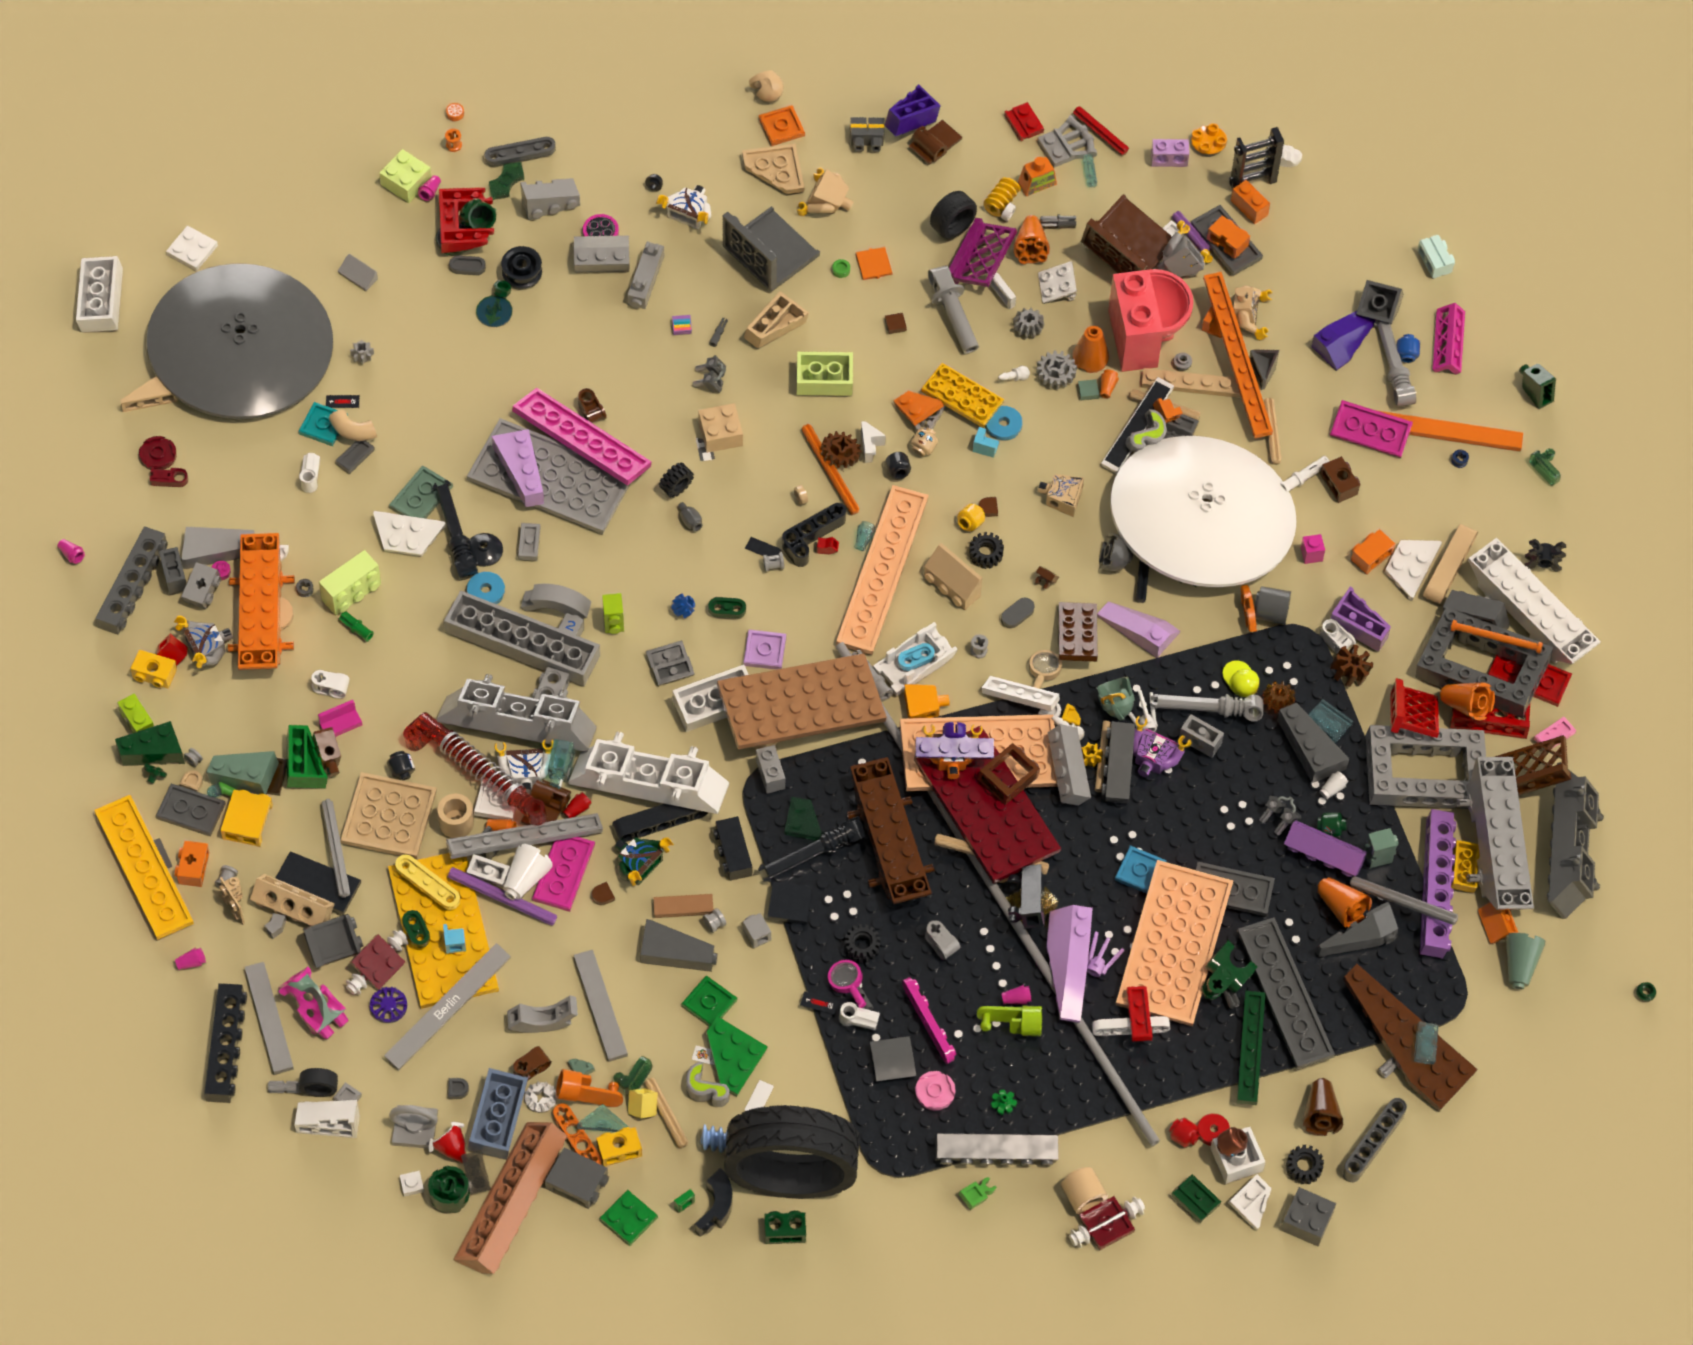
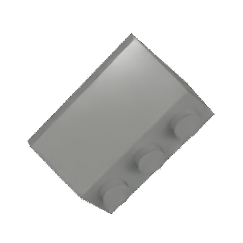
(601, 254)

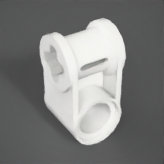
(1338, 637)
(330, 684)

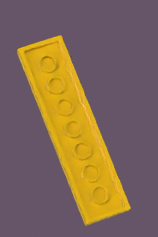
(144, 867)

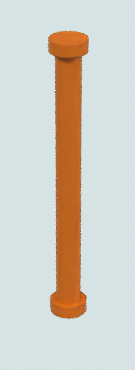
(1496, 636)

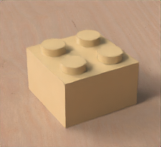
(720, 427)

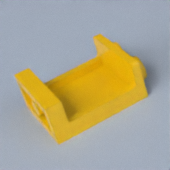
(246, 817)

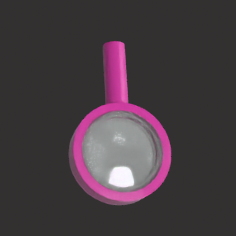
(846, 977)

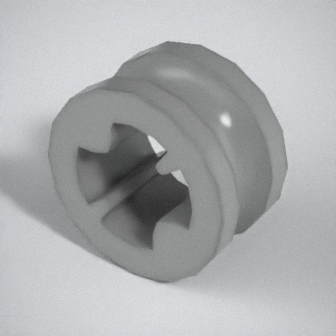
(193, 757)

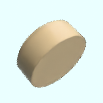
(801, 494)

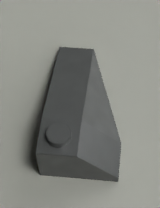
(1371, 932)

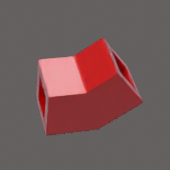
(827, 545)

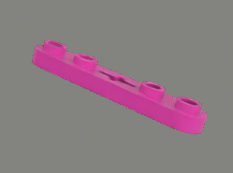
(921, 1007)

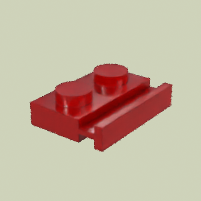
(1024, 121)

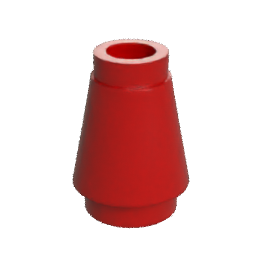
(577, 805)

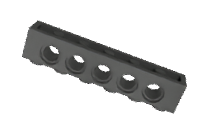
(130, 571)

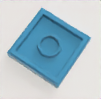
(1137, 869)

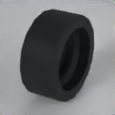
(318, 1082)

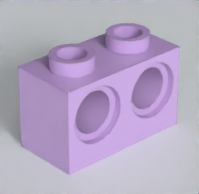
(1170, 152)

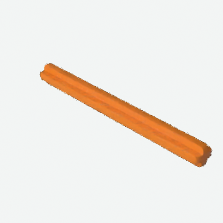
(831, 471)

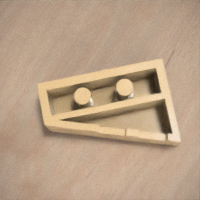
(775, 321)

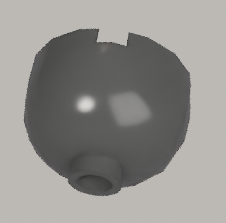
(1115, 554)

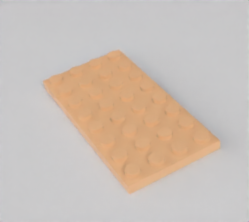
(1025, 731)
(1176, 940)

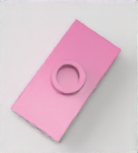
(1557, 729)

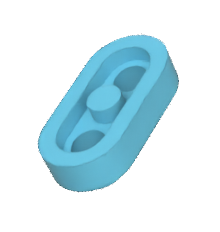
(915, 656)

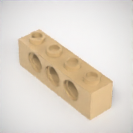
(284, 892)

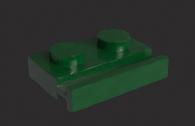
(1196, 1198)

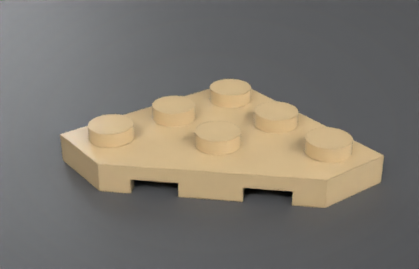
(776, 166)

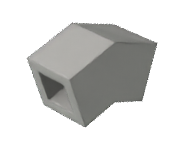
(276, 925)

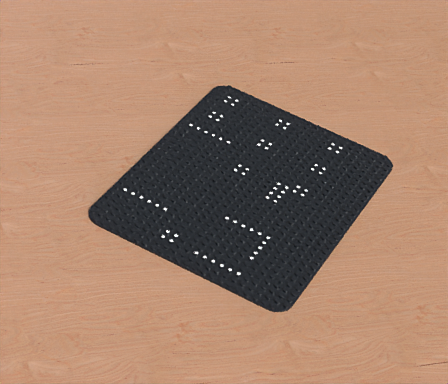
(1184, 815)

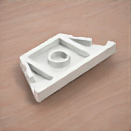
(406, 533)
(1411, 564)

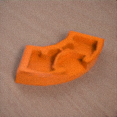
(1248, 607)

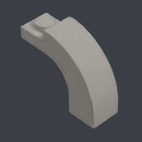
(556, 598)
(542, 1019)

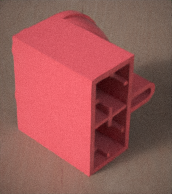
(1145, 312)

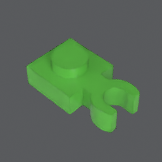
(975, 1195)

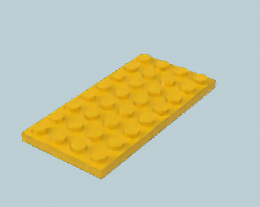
(431, 966)

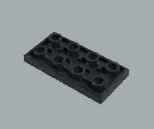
(317, 880)

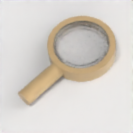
(1044, 666)

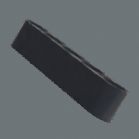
(653, 821)

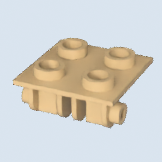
(231, 895)

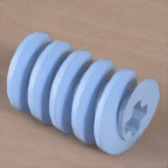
(713, 1138)

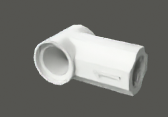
(309, 472)
(861, 1017)

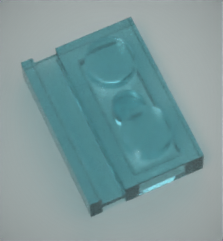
(1330, 720)

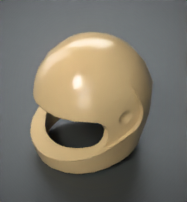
(770, 85)

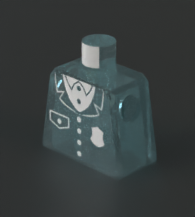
(561, 762)

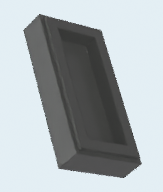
(354, 456)

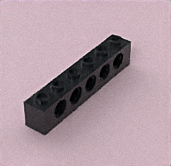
(226, 995)

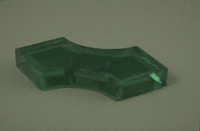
(502, 185)

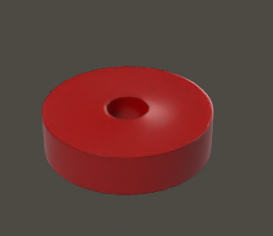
(1211, 1121)

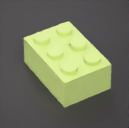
(825, 373)
(350, 583)

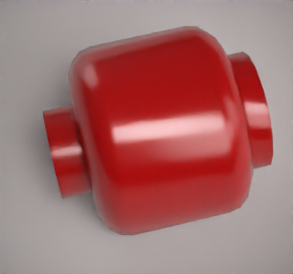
(1184, 1132)

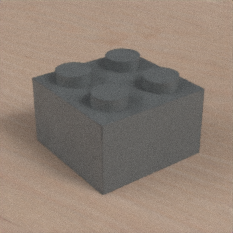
(1308, 1216)

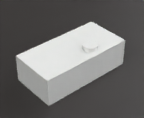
(99, 294)
(701, 701)

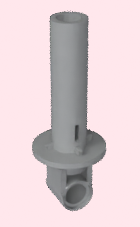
(947, 295)

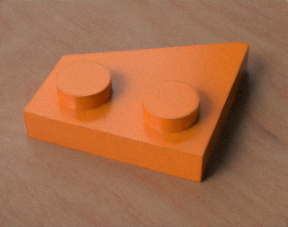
(917, 406)

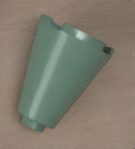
(1522, 958)

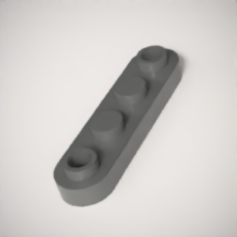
(520, 151)

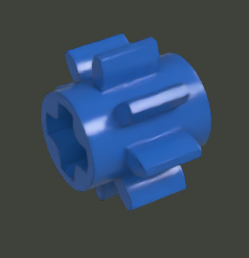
(683, 605)

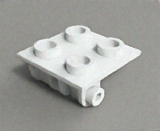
(1058, 282)

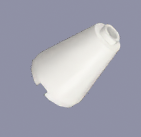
(525, 871)

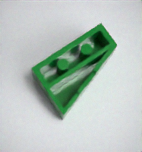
(303, 762)

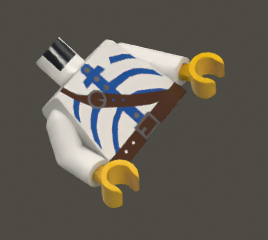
(687, 206)
(525, 765)

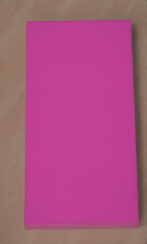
(1371, 428)
(563, 880)

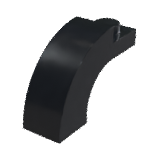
(721, 1189)

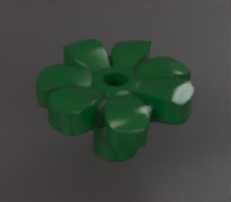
(154, 772)

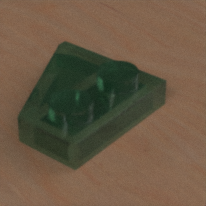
(802, 820)

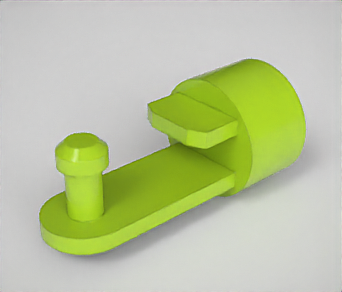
(1023, 1020)

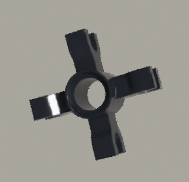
(1545, 555)

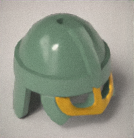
(1116, 697)

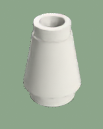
(1334, 784)

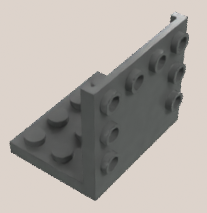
(767, 247)

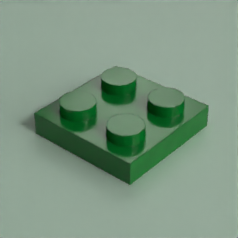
(628, 1217)

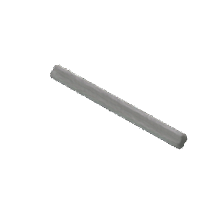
(335, 848)
(1404, 900)

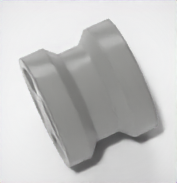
(714, 920)

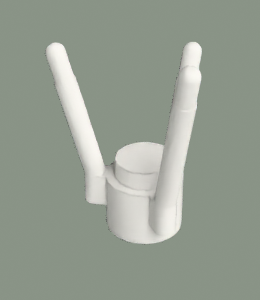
(1152, 723)

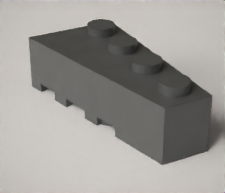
(1311, 744)
(1119, 762)

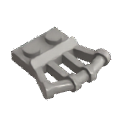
(1056, 145)

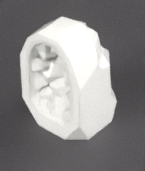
(1290, 156)

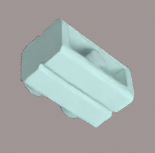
(1436, 256)

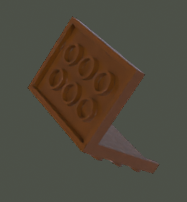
(1126, 238)

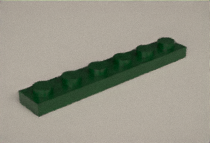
(1251, 1048)

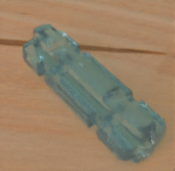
(1090, 171)

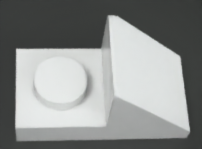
(870, 439)

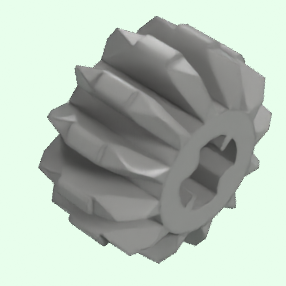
(1028, 322)

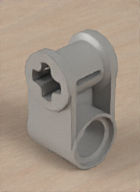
(943, 942)

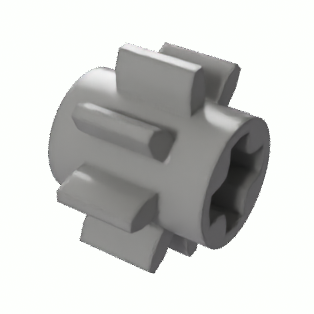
(362, 351)

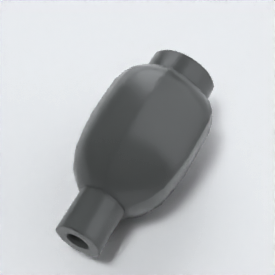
(690, 517)

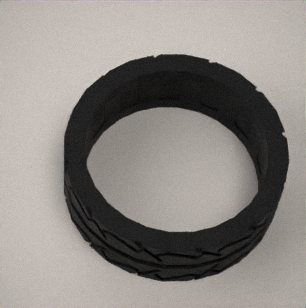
(764, 1129)

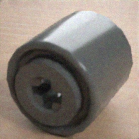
(1272, 605)

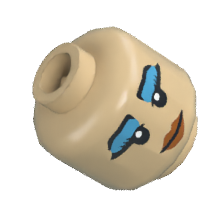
(924, 442)

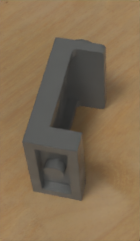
(332, 939)
(577, 1177)

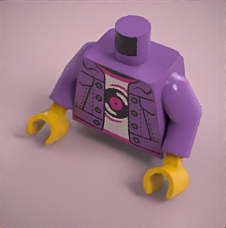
(1155, 751)

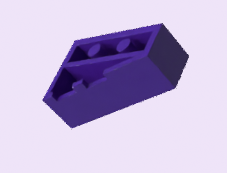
(912, 112)

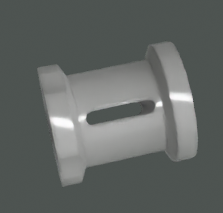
(773, 561)
(980, 646)
(227, 872)

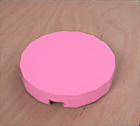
(935, 1090)

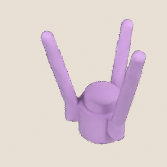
(1096, 966)

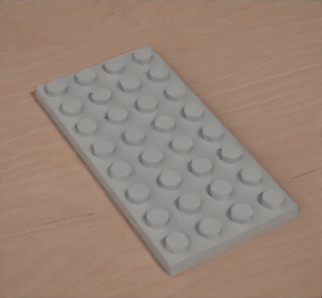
(569, 482)

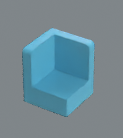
(984, 445)
(454, 940)

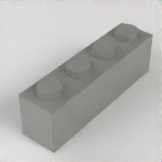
(1069, 764)

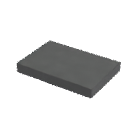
(190, 810)

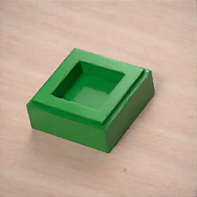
(684, 1201)

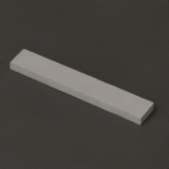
(600, 1005)
(269, 1018)

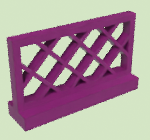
(967, 250)

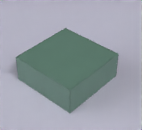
(1088, 389)

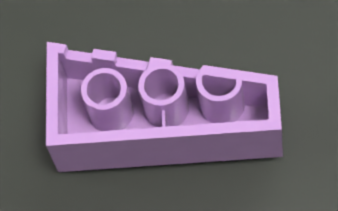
(519, 460)

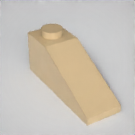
(148, 395)

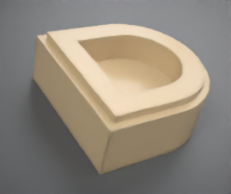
(192, 780)

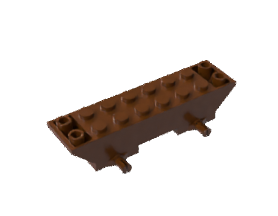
(889, 832)

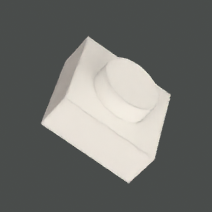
(411, 1183)

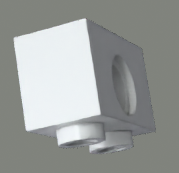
(488, 870)

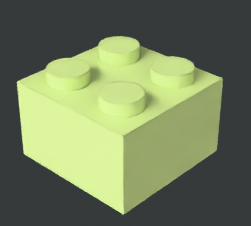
(405, 175)

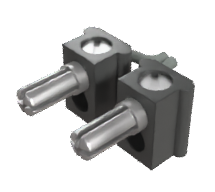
(713, 379)
(1276, 805)

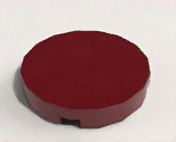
(157, 453)

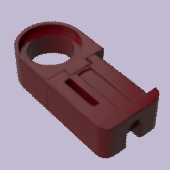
(165, 478)

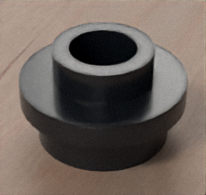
(654, 182)

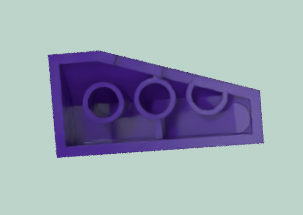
(1341, 339)

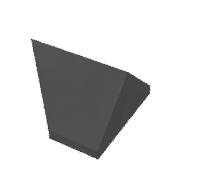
(1264, 365)

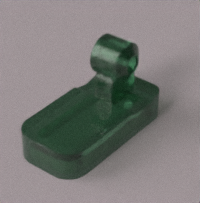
(1542, 464)
(636, 1076)

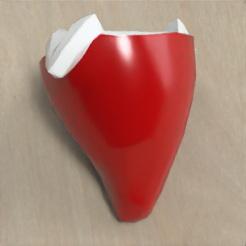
(451, 1143)

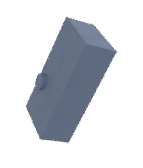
(497, 1113)

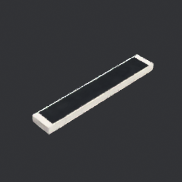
(1119, 452)

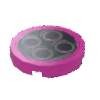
(600, 226)

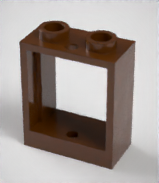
(1000, 789)

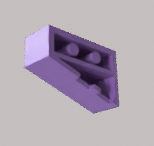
(1361, 621)

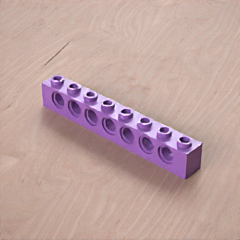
(1444, 822)

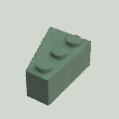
(244, 770)

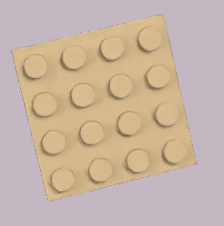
(388, 815)

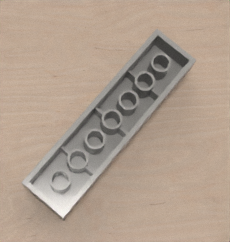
(521, 637)

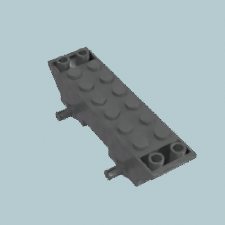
(1572, 868)

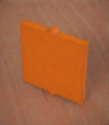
(874, 263)

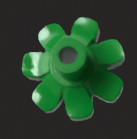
(1003, 1102)

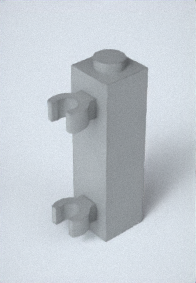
(645, 275)

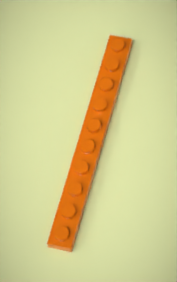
(1238, 355)

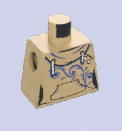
(1063, 493)

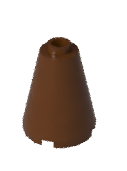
(1322, 1109)

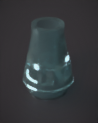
(864, 534)

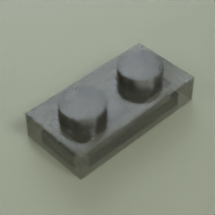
(476, 1172)

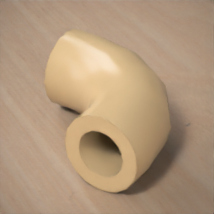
(350, 429)

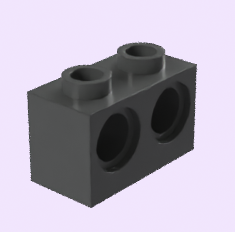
(173, 570)

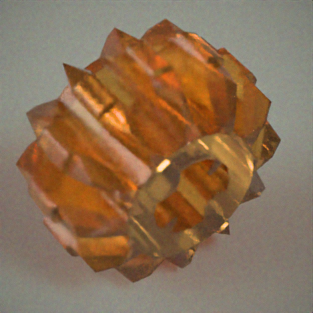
(1278, 696)

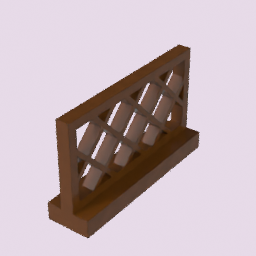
(1549, 774)

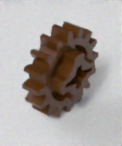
(840, 449)

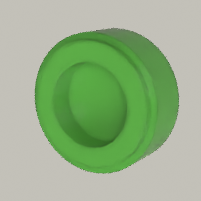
(841, 268)

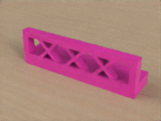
(1454, 336)

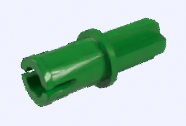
(356, 626)

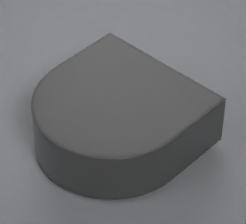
(457, 1088)

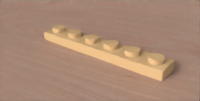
(1193, 382)

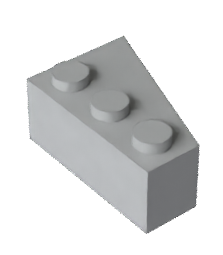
(549, 198)

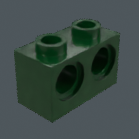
(785, 1233)

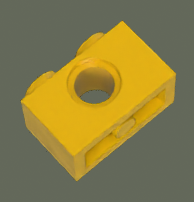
(148, 661)
(612, 1155)

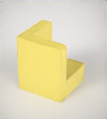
(642, 1103)

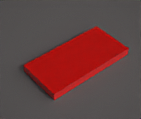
(1550, 688)

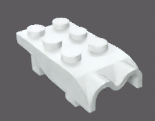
(897, 677)

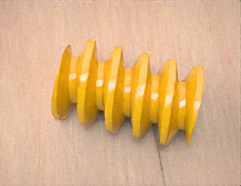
(1001, 196)

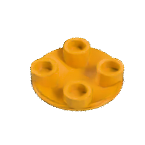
(1209, 139)

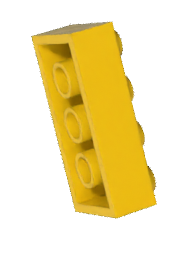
(1465, 863)

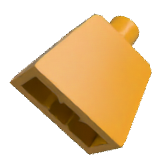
(923, 701)

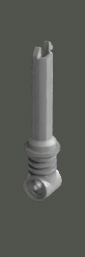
(1398, 375)
(1250, 707)

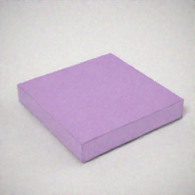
(764, 649)

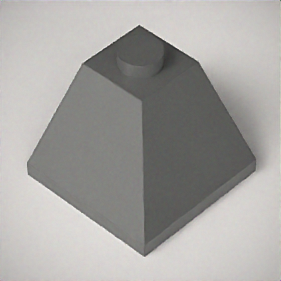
(1380, 302)

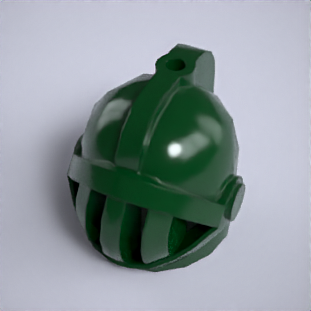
(477, 214)

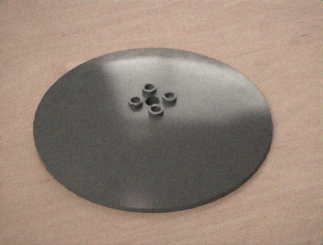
(235, 373)

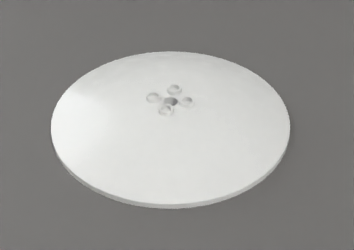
(1199, 542)

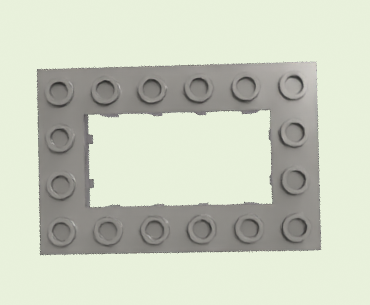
(1419, 792)

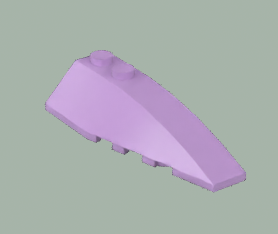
(1068, 954)

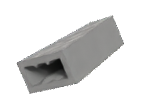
(211, 545)

